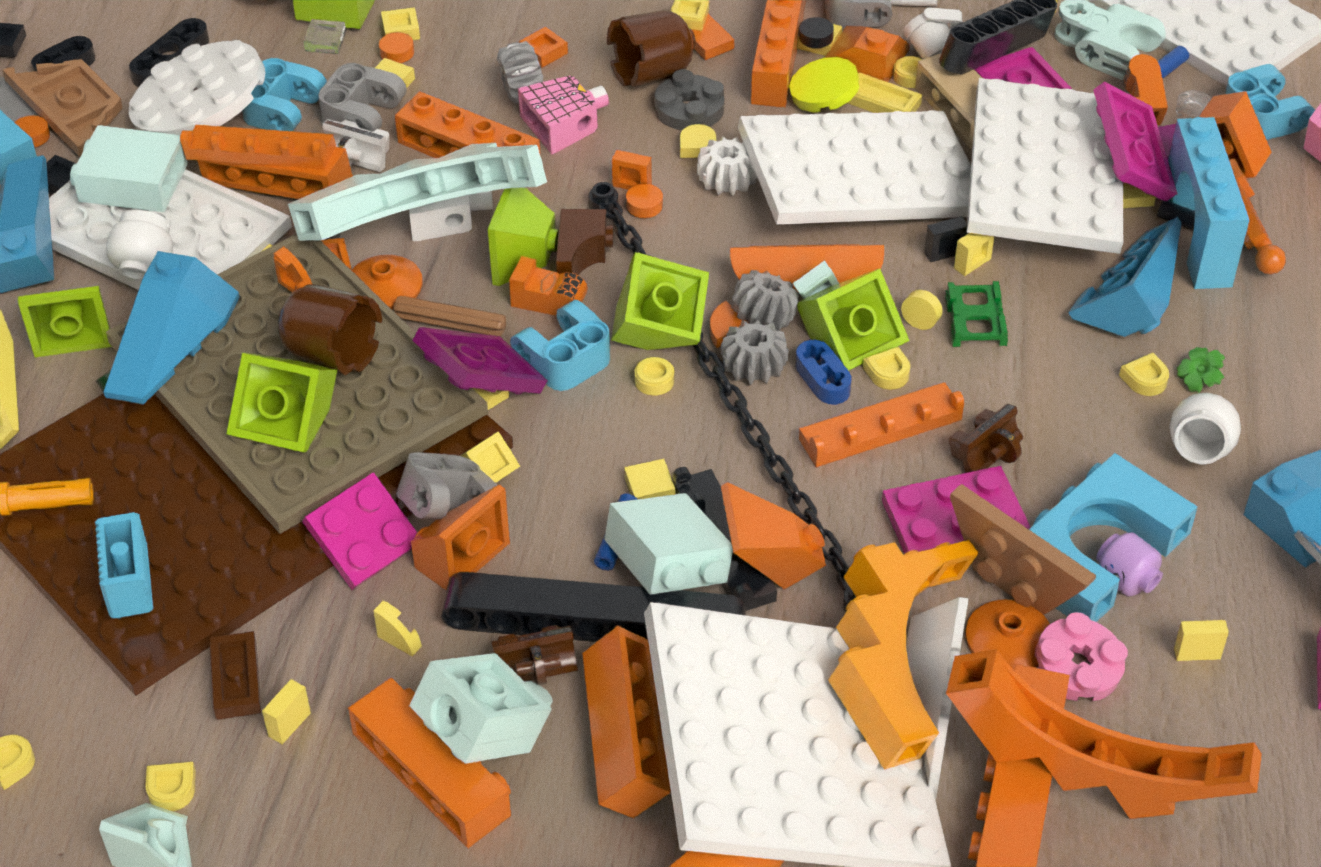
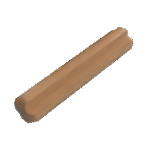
(450, 316)

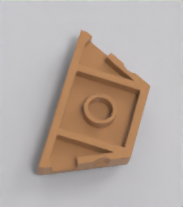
(68, 98)
(1017, 557)

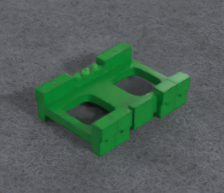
(961, 313)

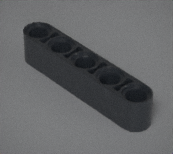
(996, 34)

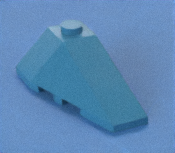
(1136, 288)
(1289, 502)

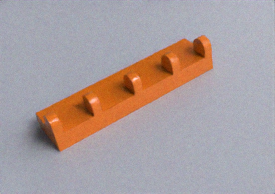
(258, 146)
(881, 424)

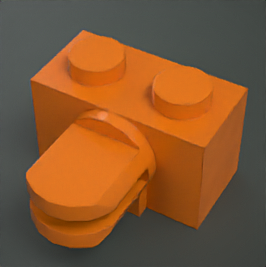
(1239, 131)

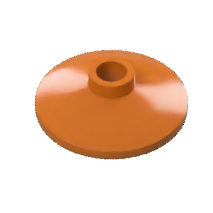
(390, 277)
(989, 630)

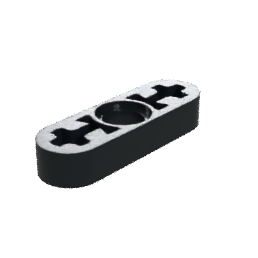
(182, 35)

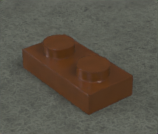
(235, 675)

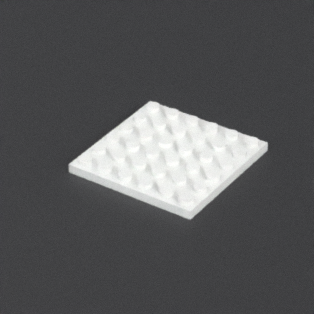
(769, 752)

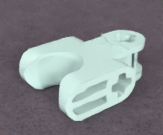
(1109, 36)

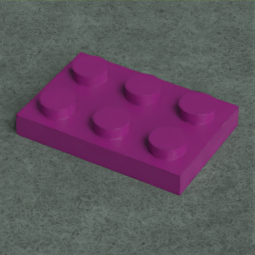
(479, 361)

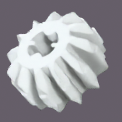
(725, 166)

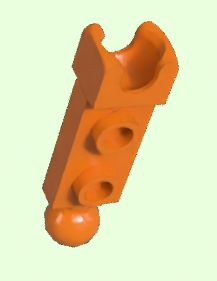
(1269, 258)

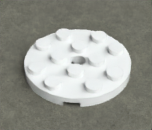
(224, 83)

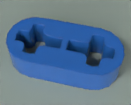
(816, 375)

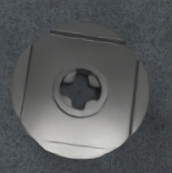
(704, 95)

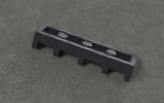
(743, 579)

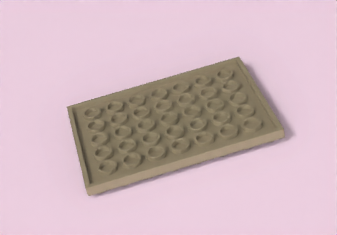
(373, 417)

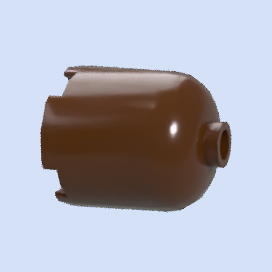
(650, 46)
(330, 327)

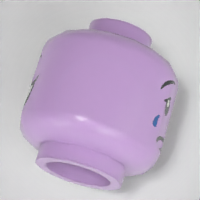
(1132, 562)

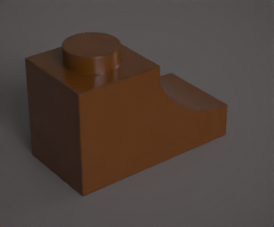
(582, 239)

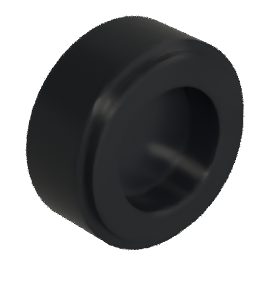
(816, 32)

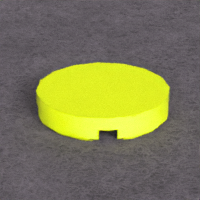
(824, 84)

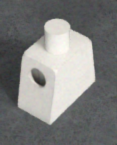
(447, 216)

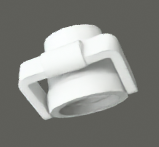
(930, 30)

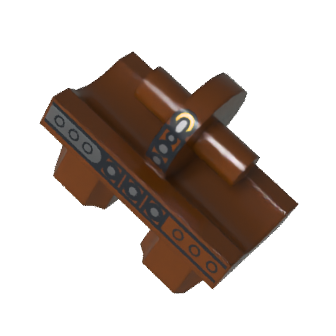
(992, 439)
(538, 653)

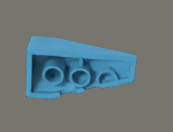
(25, 225)
(170, 318)

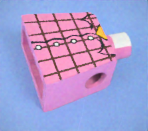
(561, 111)

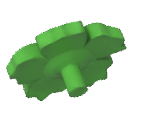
(1201, 369)

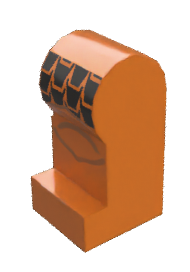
(1145, 83)
(543, 289)

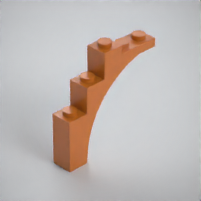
(1139, 772)

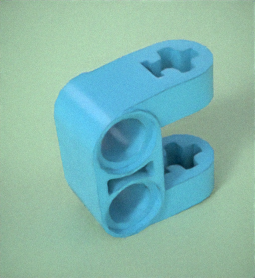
(271, 101)
(1274, 116)
(571, 355)

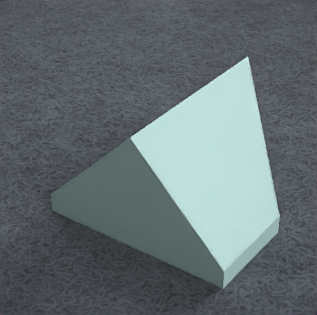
(146, 838)

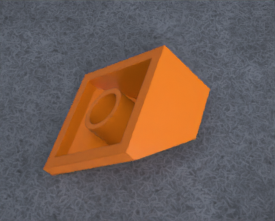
(870, 50)
(772, 537)
(463, 538)

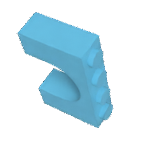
(1210, 188)
(1121, 498)

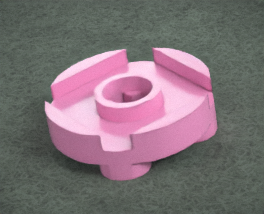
(1093, 641)

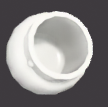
(136, 241)
(1205, 428)

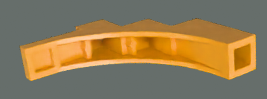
(875, 671)

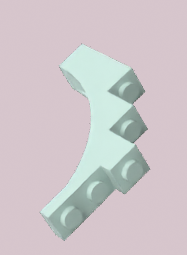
(415, 184)

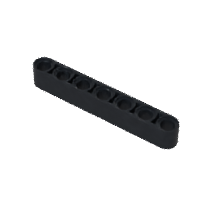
(591, 609)

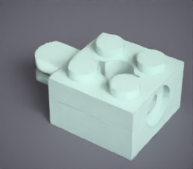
(481, 707)

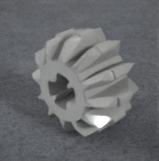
(518, 68)
(765, 298)
(754, 351)

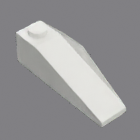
(931, 648)

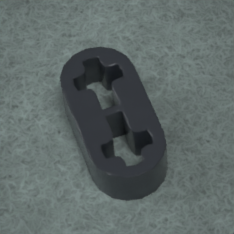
(70, 49)

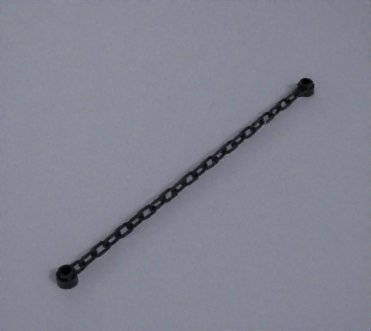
(606, 197)

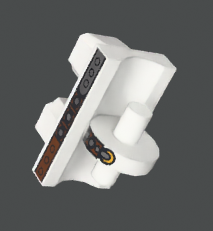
(362, 146)

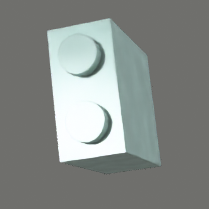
(129, 168)
(668, 543)

